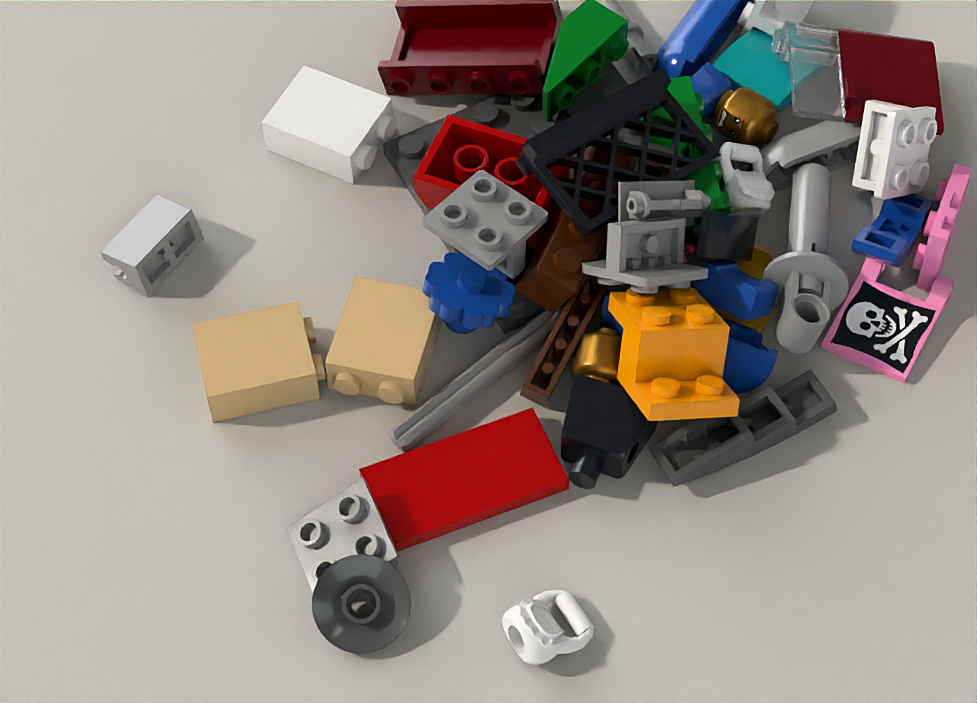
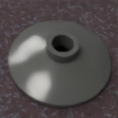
(354, 577)

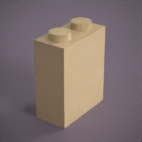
(383, 342)
(258, 361)

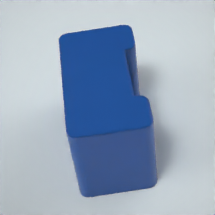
(736, 290)

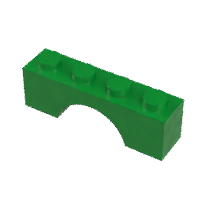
(709, 178)

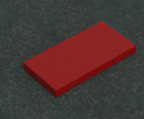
(465, 479)

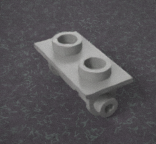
(661, 199)

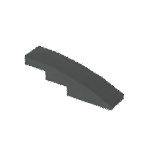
(761, 423)

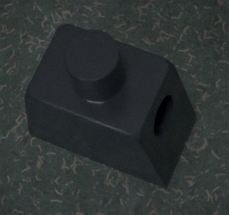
(601, 431)

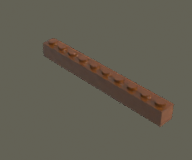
(571, 324)

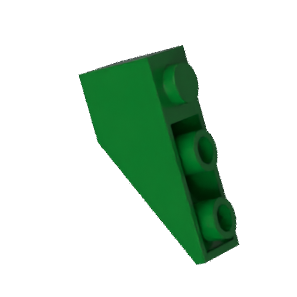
(584, 48)

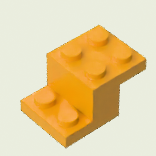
(673, 354)

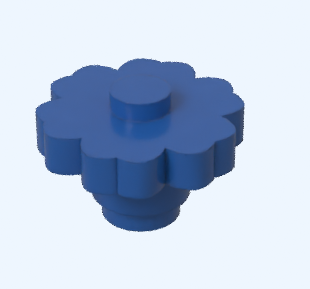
(467, 293)

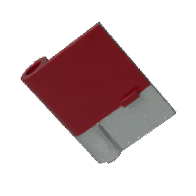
(843, 68)

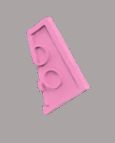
(940, 226)

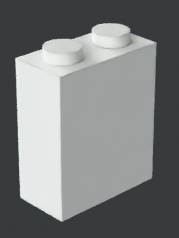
(329, 124)

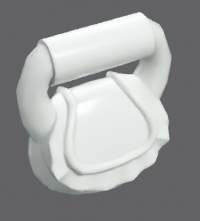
(747, 191)
(537, 634)

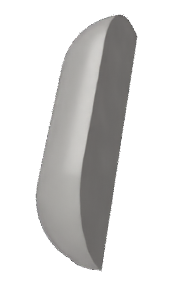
(826, 143)

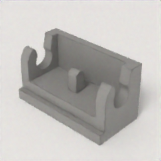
(153, 244)

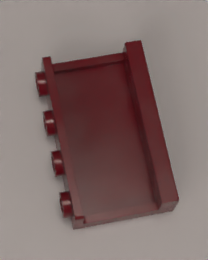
(472, 47)

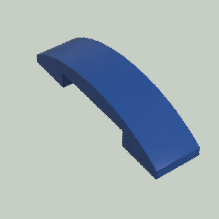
(894, 230)

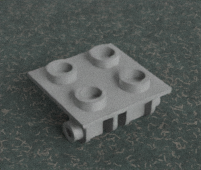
(339, 529)

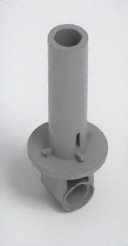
(806, 276)

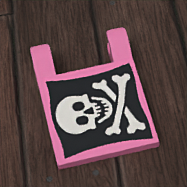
(884, 325)

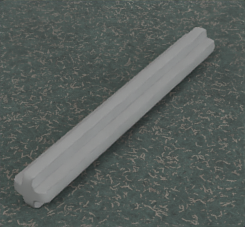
(474, 381)

